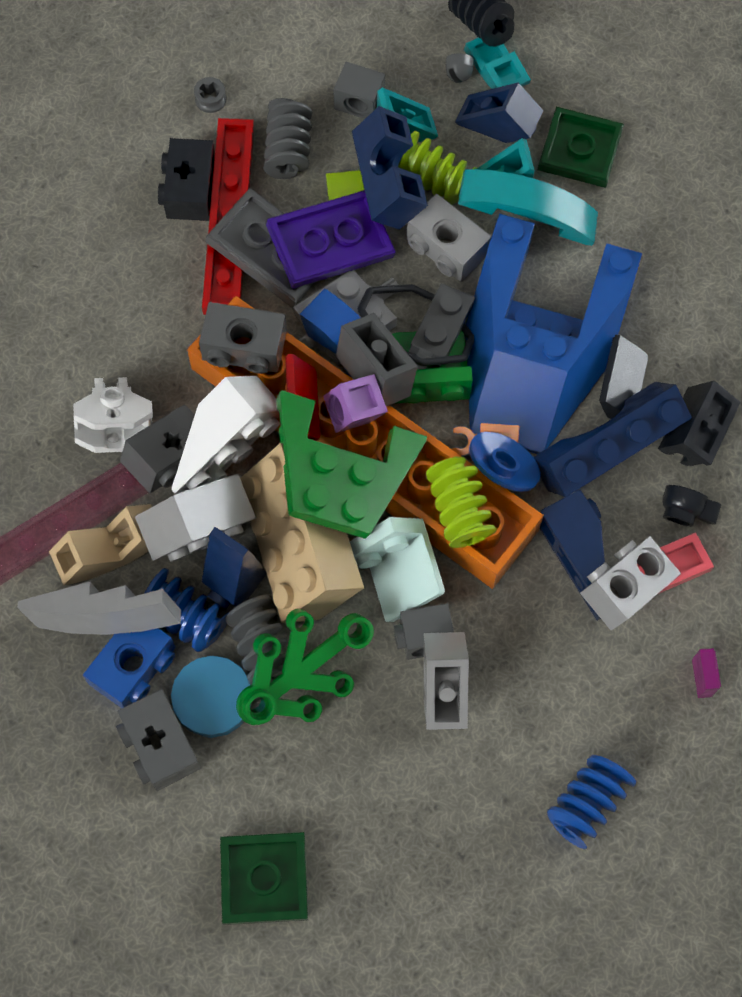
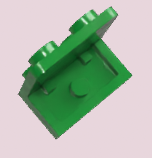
(445, 383)

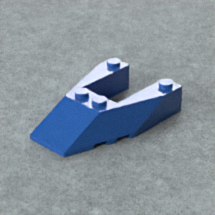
(532, 361)

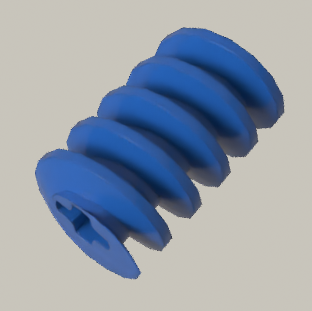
(197, 623)
(588, 798)

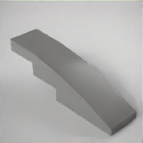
(88, 611)

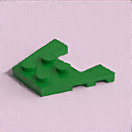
(336, 484)

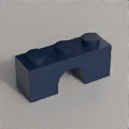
(391, 192)

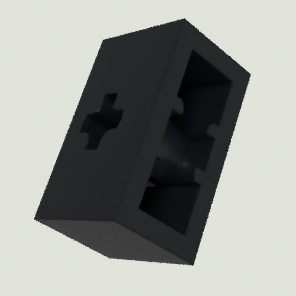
(191, 161)

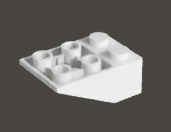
(225, 429)

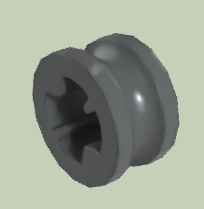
(209, 85)

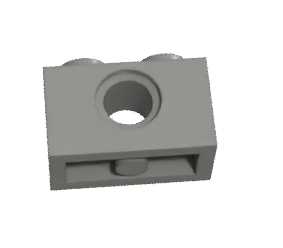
(444, 221)
(446, 681)

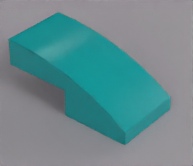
(496, 64)

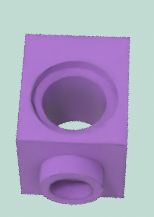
(355, 403)

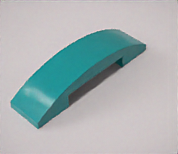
(531, 199)

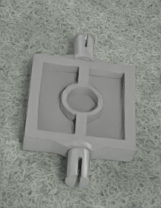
(350, 290)

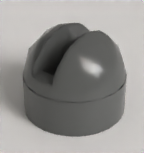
(459, 67)

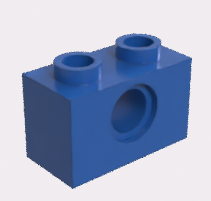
(124, 686)

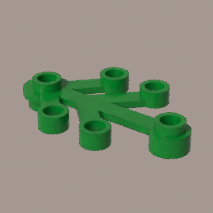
(298, 670)

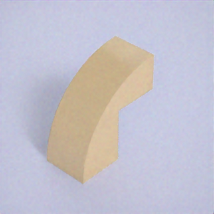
(96, 551)

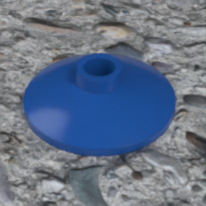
(504, 461)

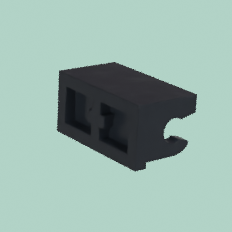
(702, 435)

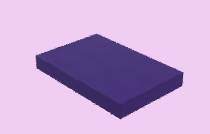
(329, 239)

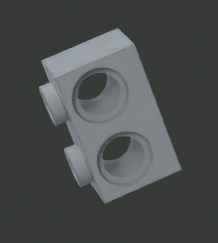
(631, 584)

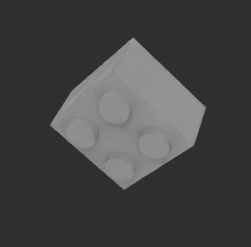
(186, 519)

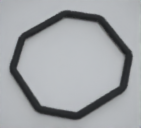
(428, 295)

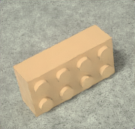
(303, 561)

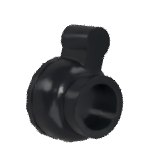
(685, 505)

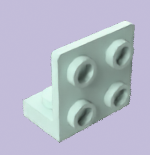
(400, 565)

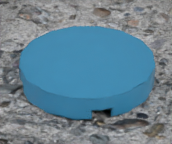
(207, 696)

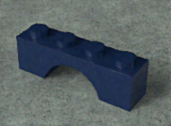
(585, 457)

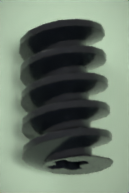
(486, 18)

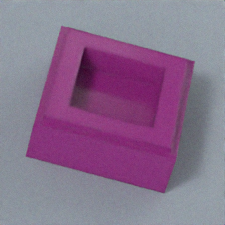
(706, 673)

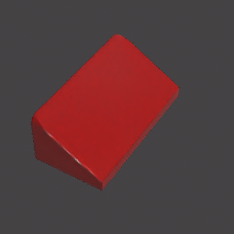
(302, 381)

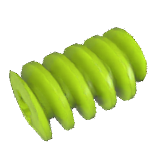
(435, 172)
(458, 503)

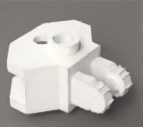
(110, 417)

